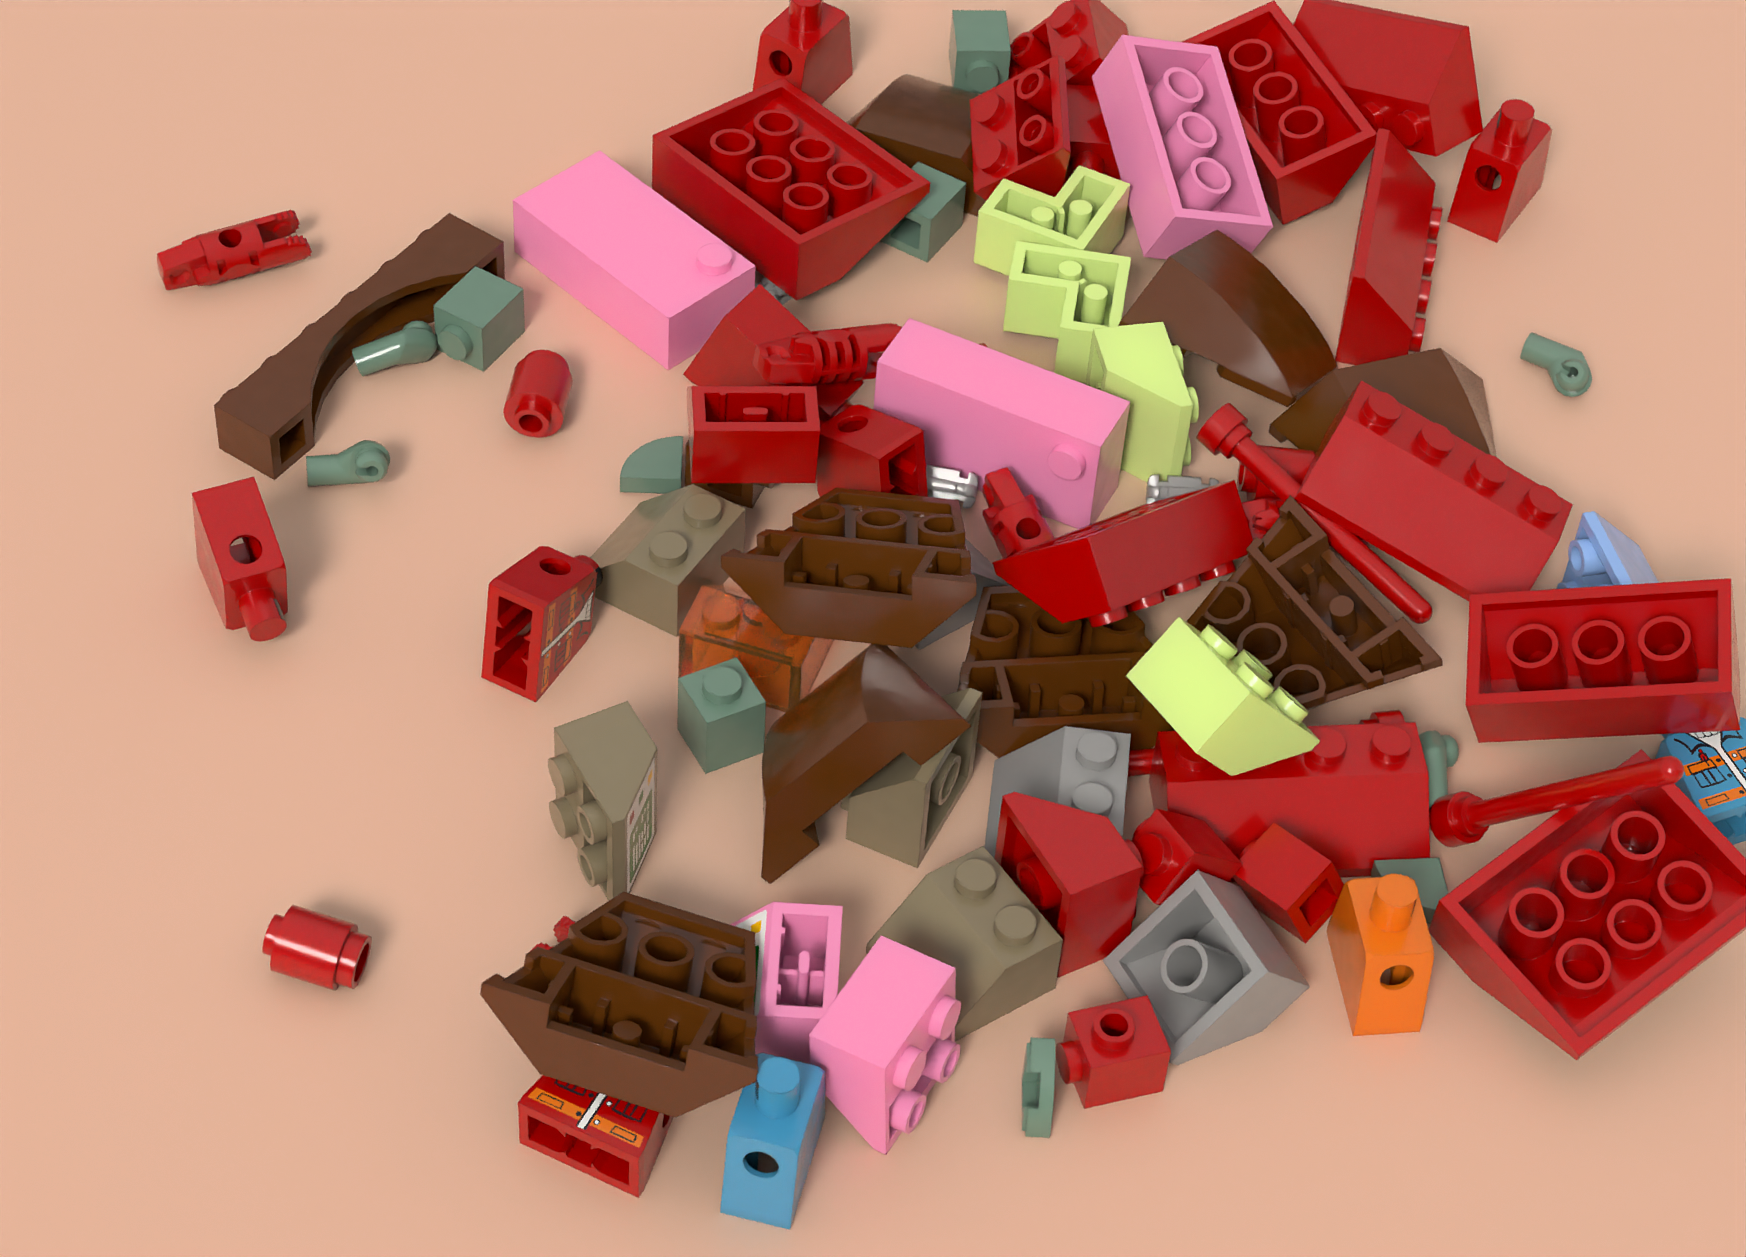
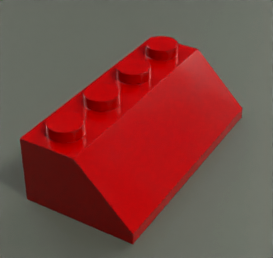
(1399, 71)
(1292, 110)
(1390, 258)
(1432, 498)
(1133, 556)
(1603, 661)
(1347, 798)

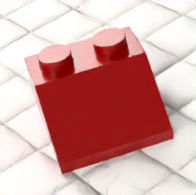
(1072, 872)

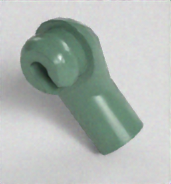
(1564, 364)
(1439, 754)

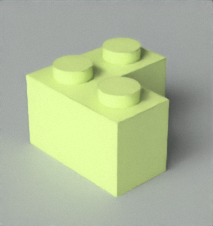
(1082, 216)
(1065, 297)

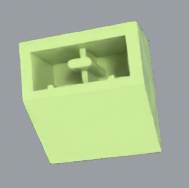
(1148, 372)
(1221, 700)

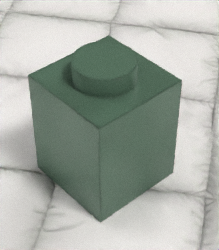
(979, 49)
(932, 219)
(479, 318)
(721, 715)

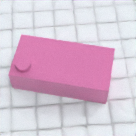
(1179, 145)
(631, 257)
(1002, 412)

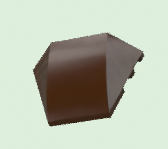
(924, 125)
(1237, 315)
(1423, 381)
(861, 568)
(1311, 617)
(1054, 674)
(839, 741)
(638, 1006)

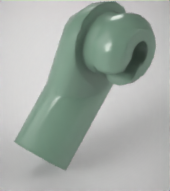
(409, 346)
(358, 464)

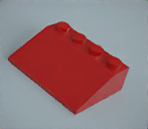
(785, 184)
(1597, 912)

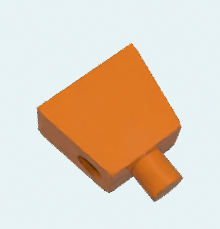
(1378, 929)

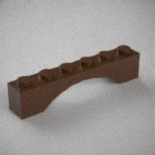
(276, 409)

